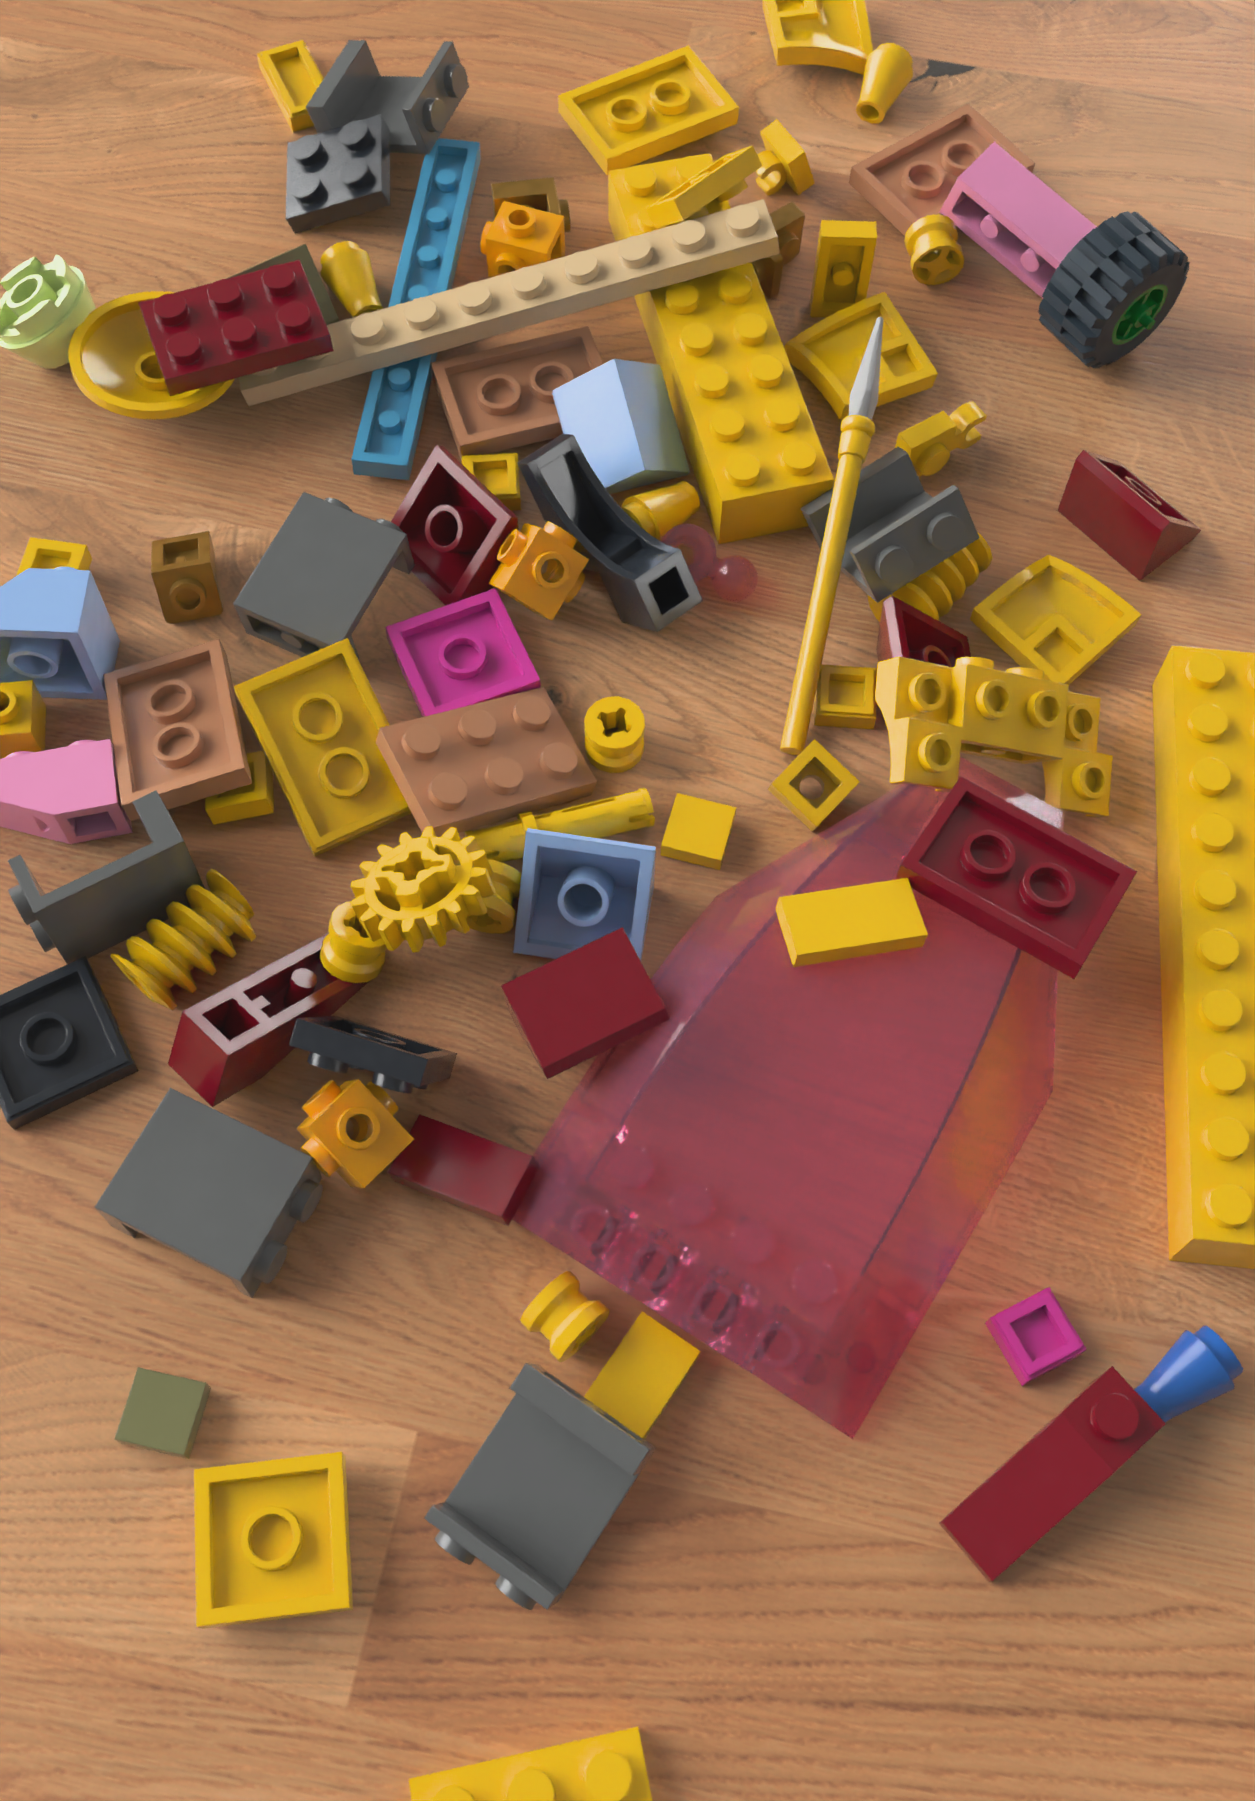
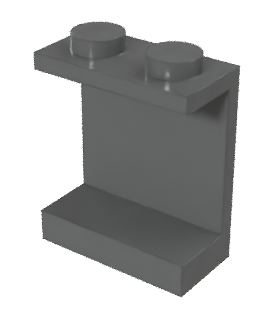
(411, 106)
(895, 526)
(320, 576)
(114, 899)
(213, 1191)
(540, 1489)

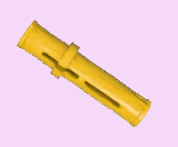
(590, 819)

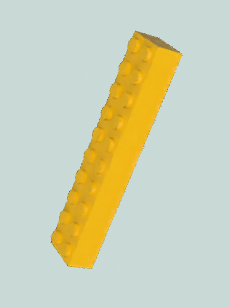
(1207, 948)

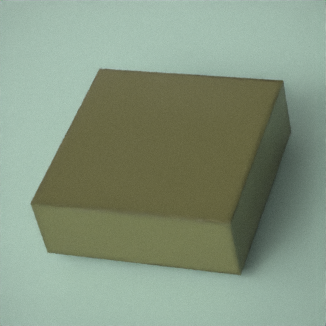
(163, 1413)

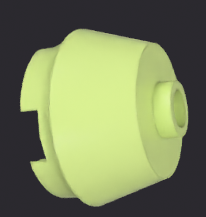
(43, 310)

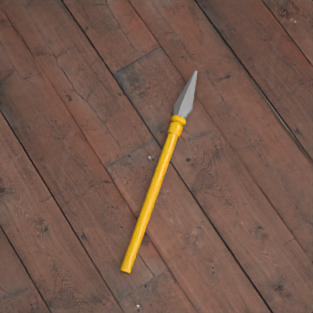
(852, 453)

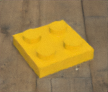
(272, 1540)

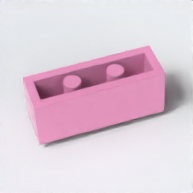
(1015, 217)

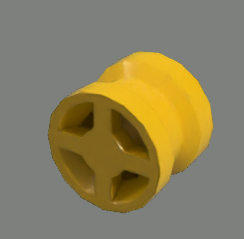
(934, 249)
(616, 750)
(500, 913)
(348, 949)
(564, 1316)

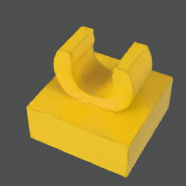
(782, 162)

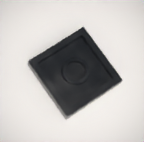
(58, 1043)

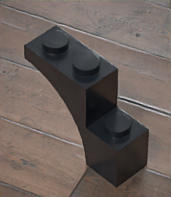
(641, 574)

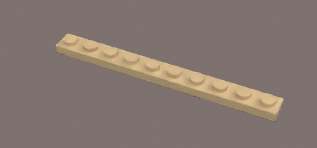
(526, 298)

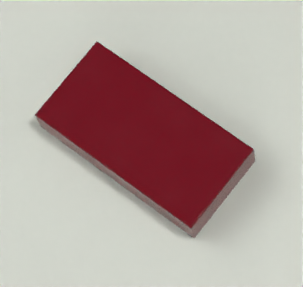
(464, 1170)

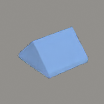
(623, 424)
(581, 891)

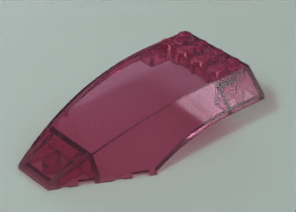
(808, 1135)

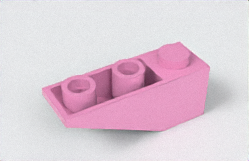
(63, 793)

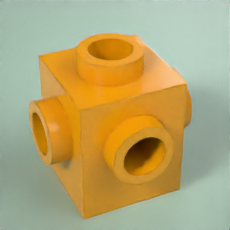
(521, 238)
(540, 568)
(376, 1135)

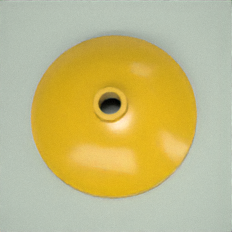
(119, 367)

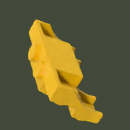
(992, 714)

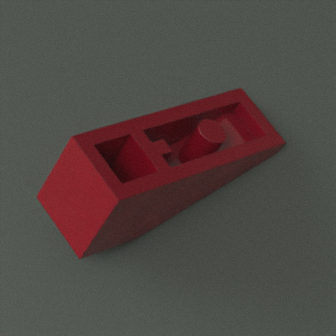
(249, 1025)
(1052, 1473)

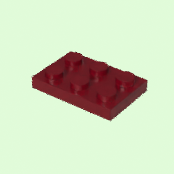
(235, 327)
(1016, 876)

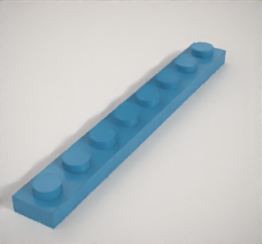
(426, 267)

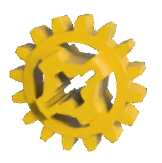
(422, 889)

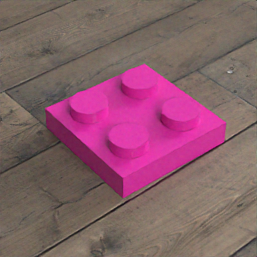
(462, 654)

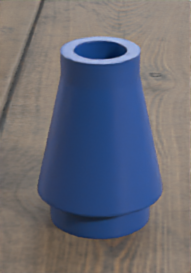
(1190, 1374)

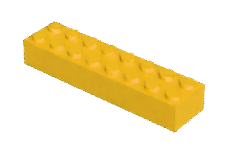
(725, 376)

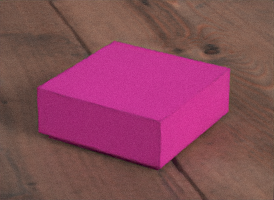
(1035, 1336)

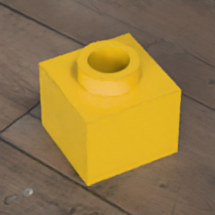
(21, 718)
(820, 765)

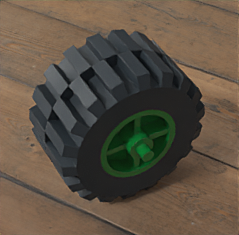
(1113, 289)

